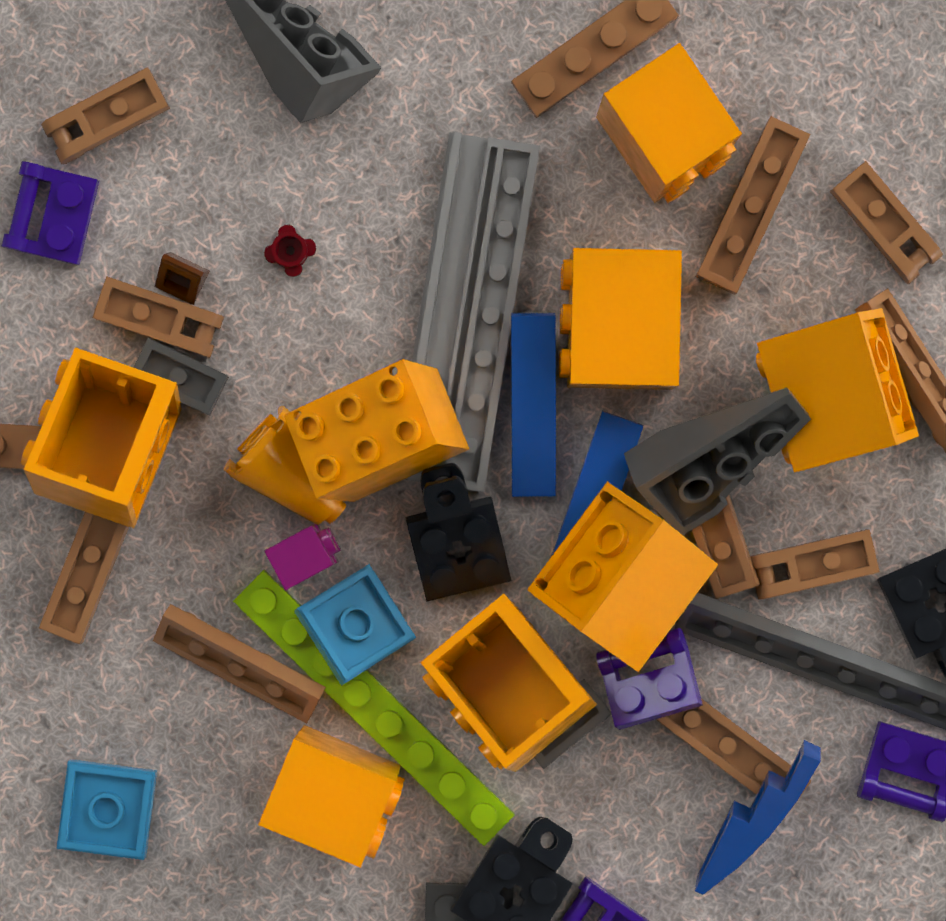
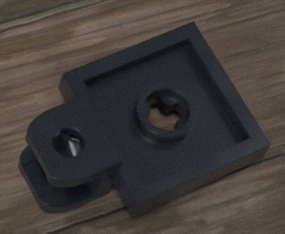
(450, 519)
(906, 597)
(519, 864)

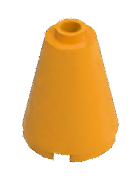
(276, 471)

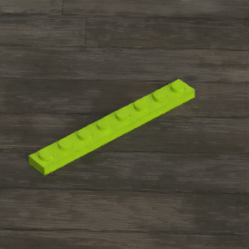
(379, 715)

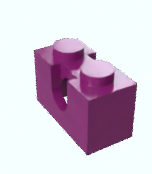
(303, 555)

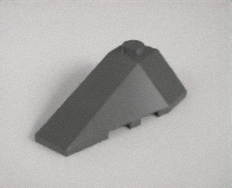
(300, 58)
(701, 461)

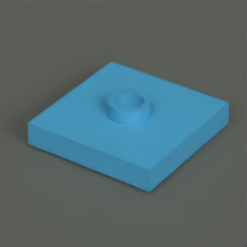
(355, 624)
(106, 809)

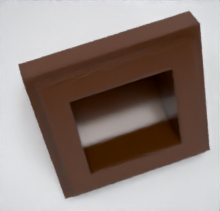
(180, 277)

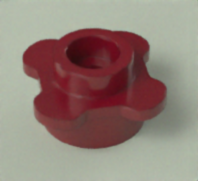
(287, 238)

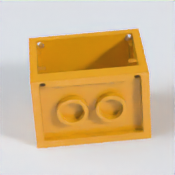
(668, 125)
(621, 318)
(846, 383)
(376, 431)
(102, 437)
(622, 576)
(506, 685)
(333, 796)

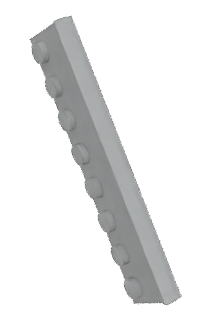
(475, 283)

